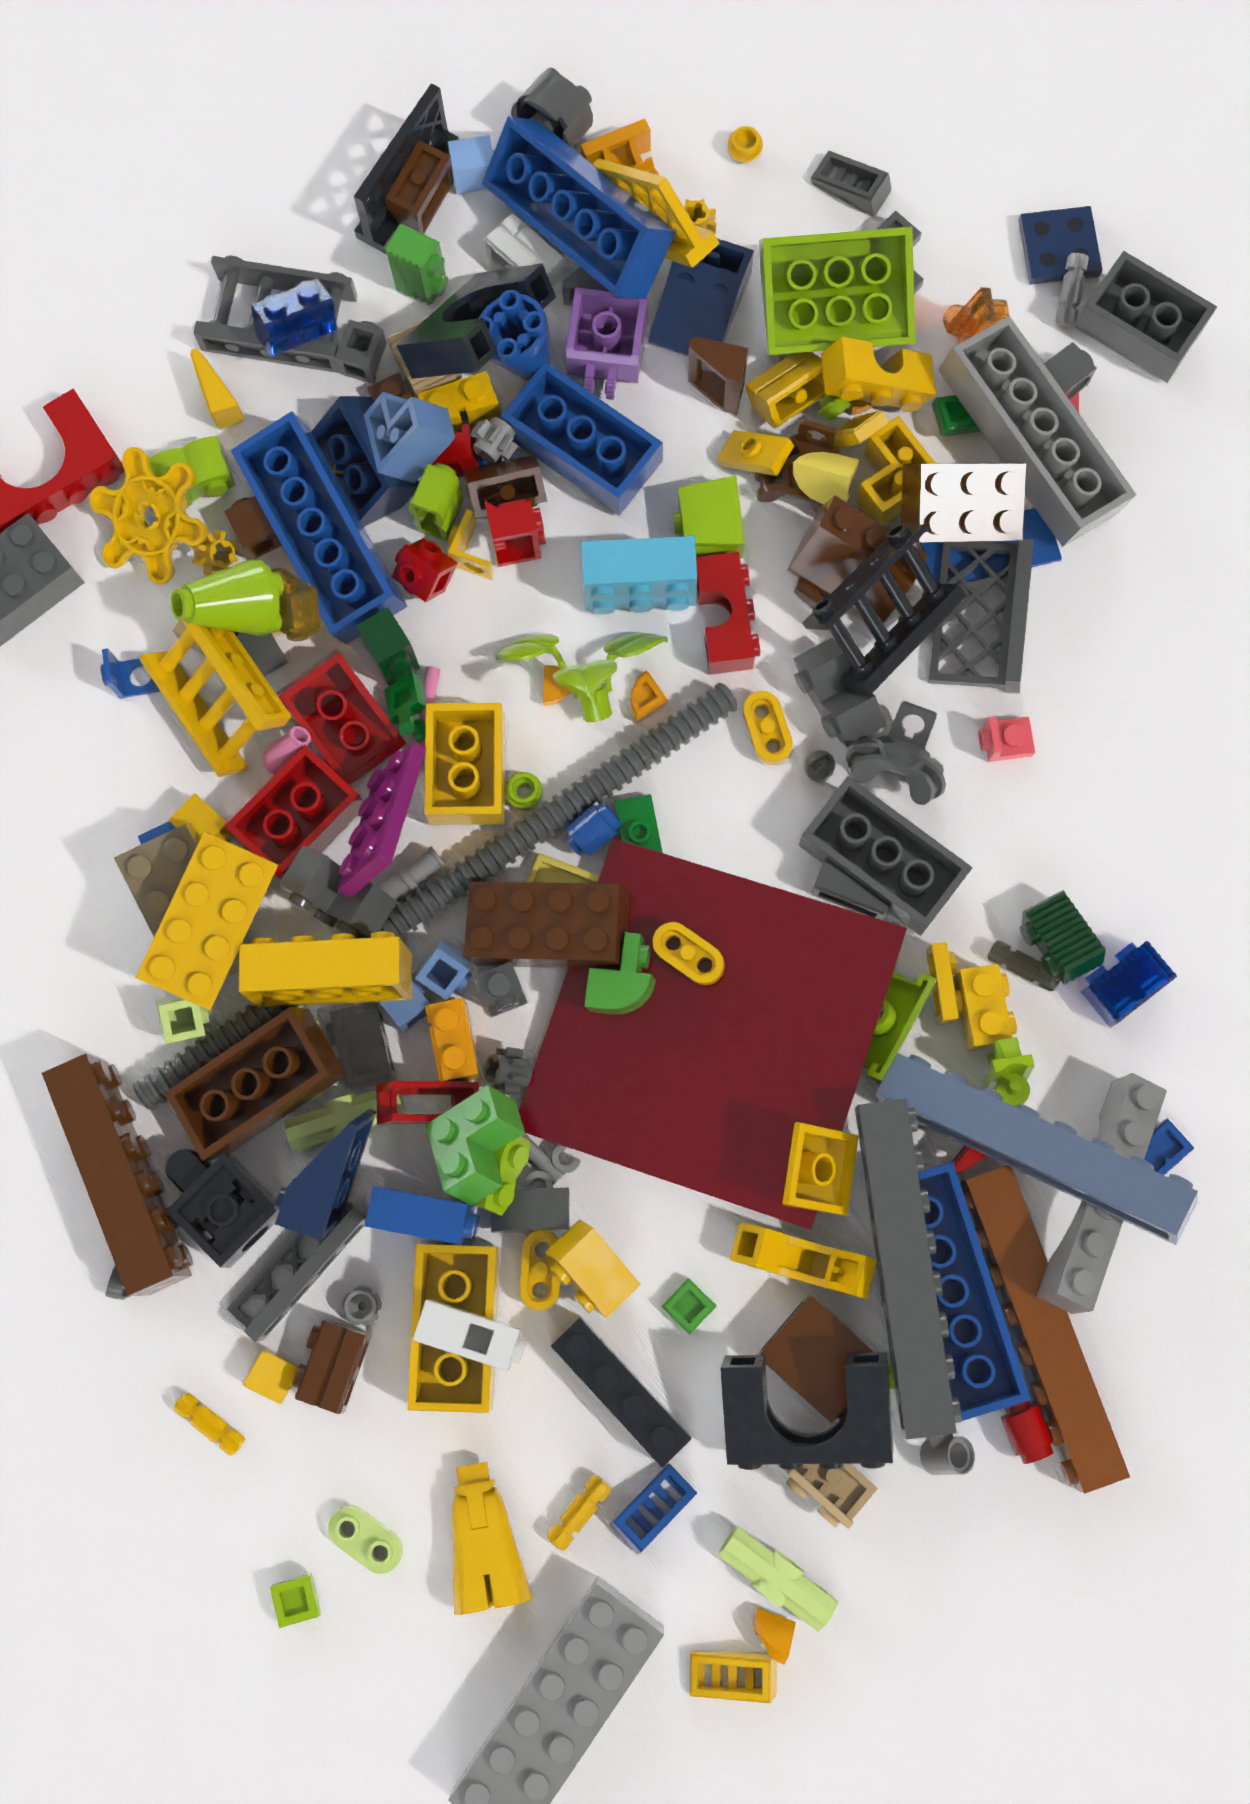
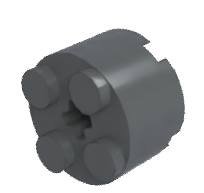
(557, 106)

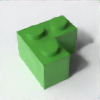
(466, 1143)

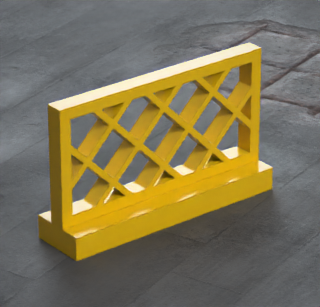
(656, 194)

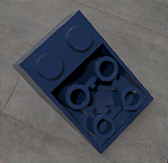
(702, 298)

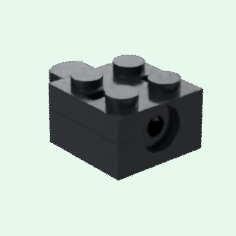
(221, 1201)

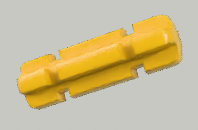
(209, 1424)
(579, 1512)

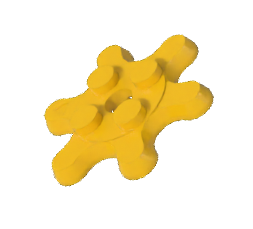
(127, 511)

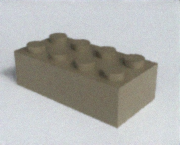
(155, 873)

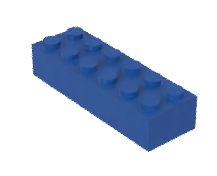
(578, 208)
(317, 525)
(978, 1338)

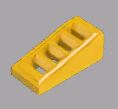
(219, 400)
(747, 1693)

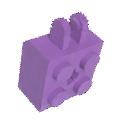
(606, 338)

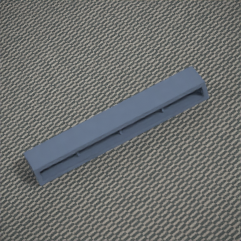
(1042, 1149)

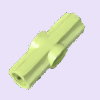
(327, 1122)
(778, 1578)

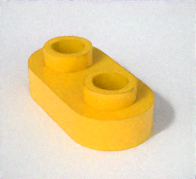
(768, 729)
(689, 954)
(537, 1269)

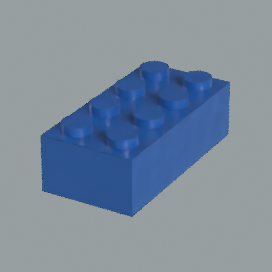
(583, 438)

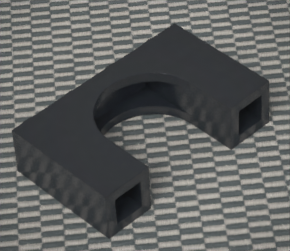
(454, 337)
(759, 1438)

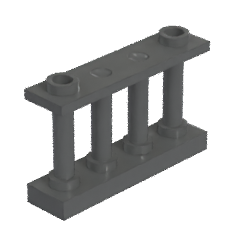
(243, 342)

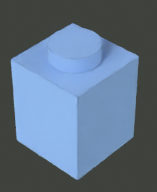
(470, 162)

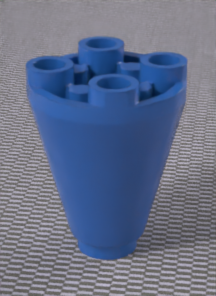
(519, 333)

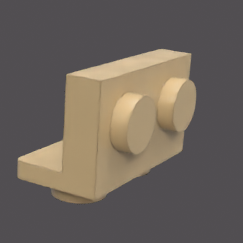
(838, 1490)

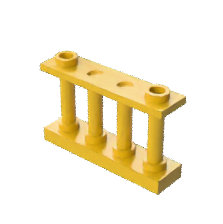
(243, 684)

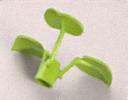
(587, 678)

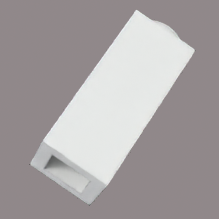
(469, 1335)

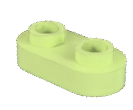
(367, 1535)

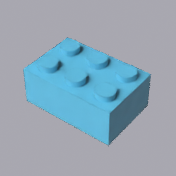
(639, 574)

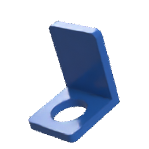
(118, 676)

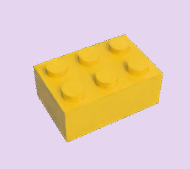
(465, 764)

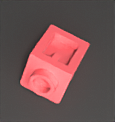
(1006, 738)

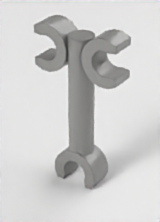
(550, 1170)

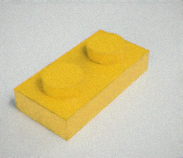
(946, 1000)

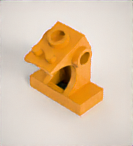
(622, 147)

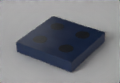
(1052, 237)

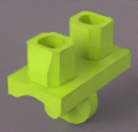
(1009, 1071)

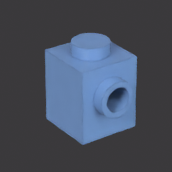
(444, 970)
(408, 1012)

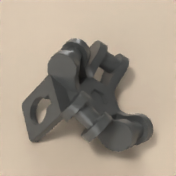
(902, 756)

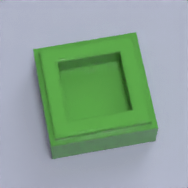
(689, 1306)

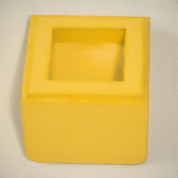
(271, 1376)

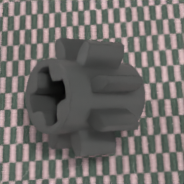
(508, 1070)

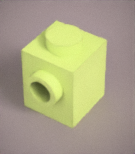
(181, 1019)

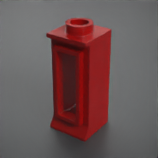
(387, 1098)

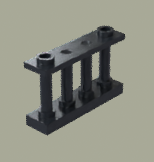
(913, 623)

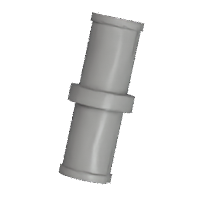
(413, 874)

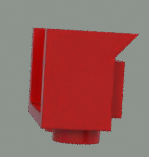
(516, 531)

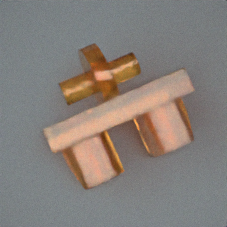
(975, 316)

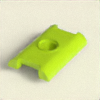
(901, 1009)

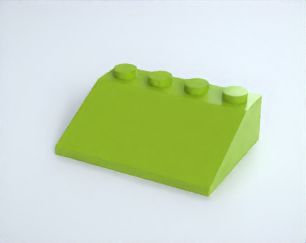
(838, 288)

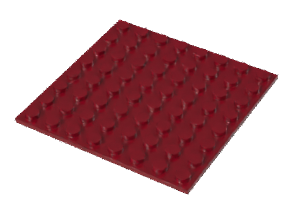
(717, 1073)

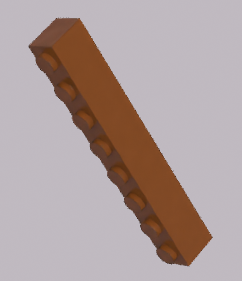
(1044, 1333)

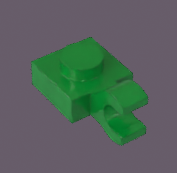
(404, 703)

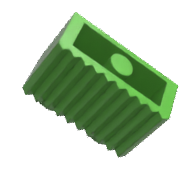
(417, 264)

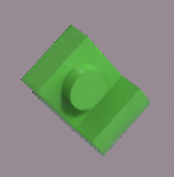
(624, 989)

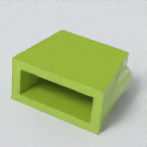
(711, 515)

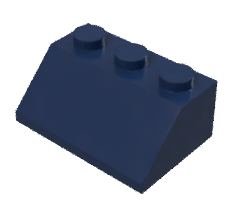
(345, 440)

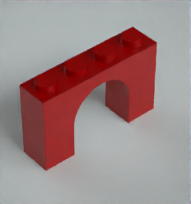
(86, 465)

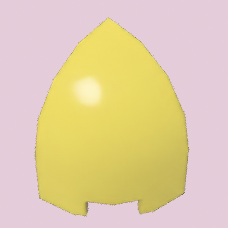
(825, 475)

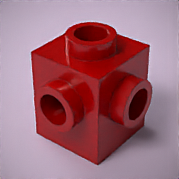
(423, 569)

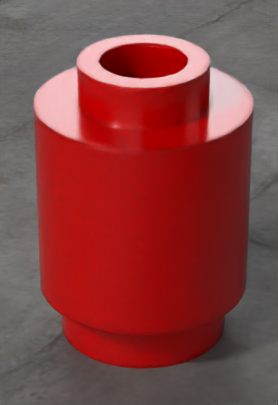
(1028, 1432)

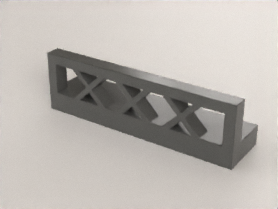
(302, 1277)

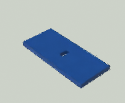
(1034, 527)

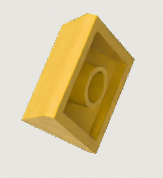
(820, 1169)

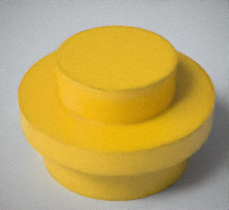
(745, 144)

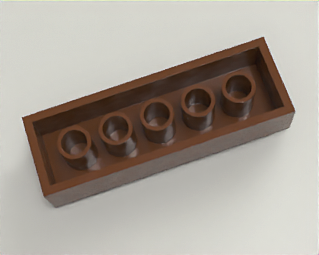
(118, 1175)

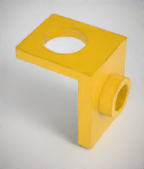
(459, 541)

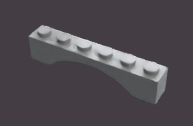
(1083, 1255)

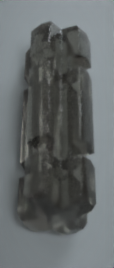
(1022, 965)

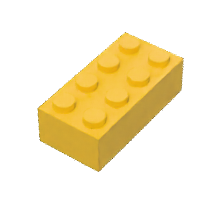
(206, 921)
(325, 970)
(469, 1281)

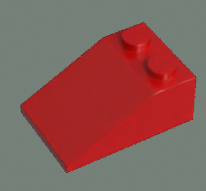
(341, 717)

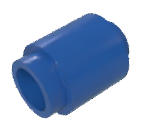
(593, 829)

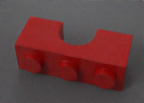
(722, 582)

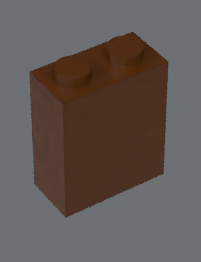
(811, 1356)

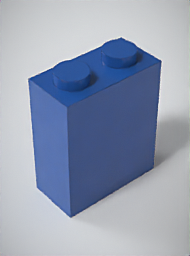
(422, 1216)

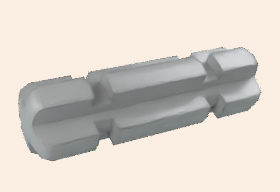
(1071, 289)

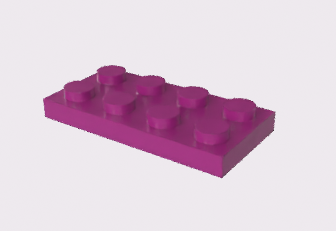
(381, 819)

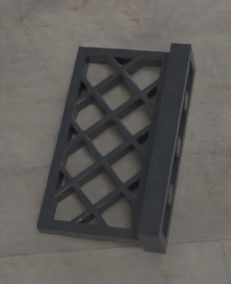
(424, 123)

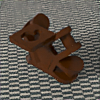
(803, 445)

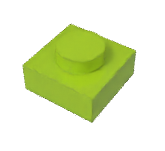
(295, 1600)

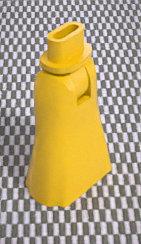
(484, 1547)

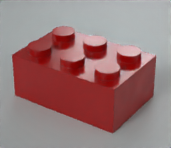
(295, 808)

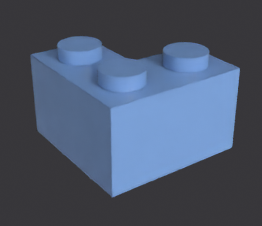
(407, 435)

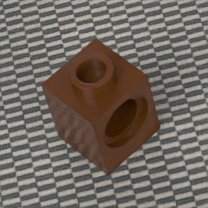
(252, 527)

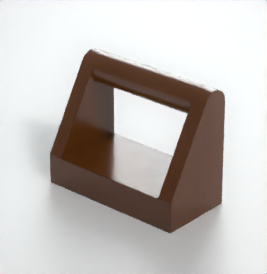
(420, 187)
(729, 364)

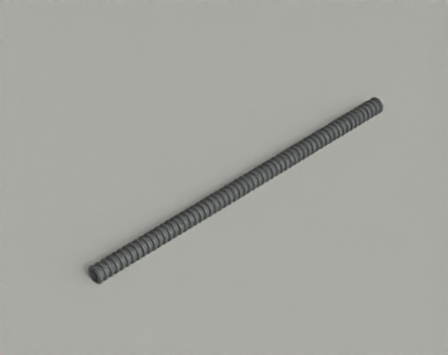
(473, 869)

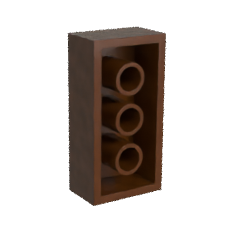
(546, 924)
(255, 1083)

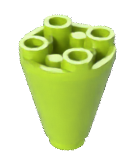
(233, 599)

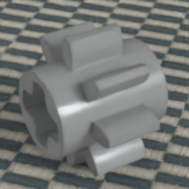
(493, 440)

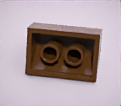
(837, 544)

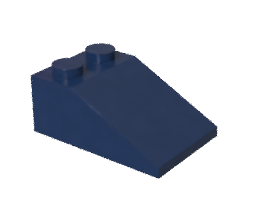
(321, 1191)

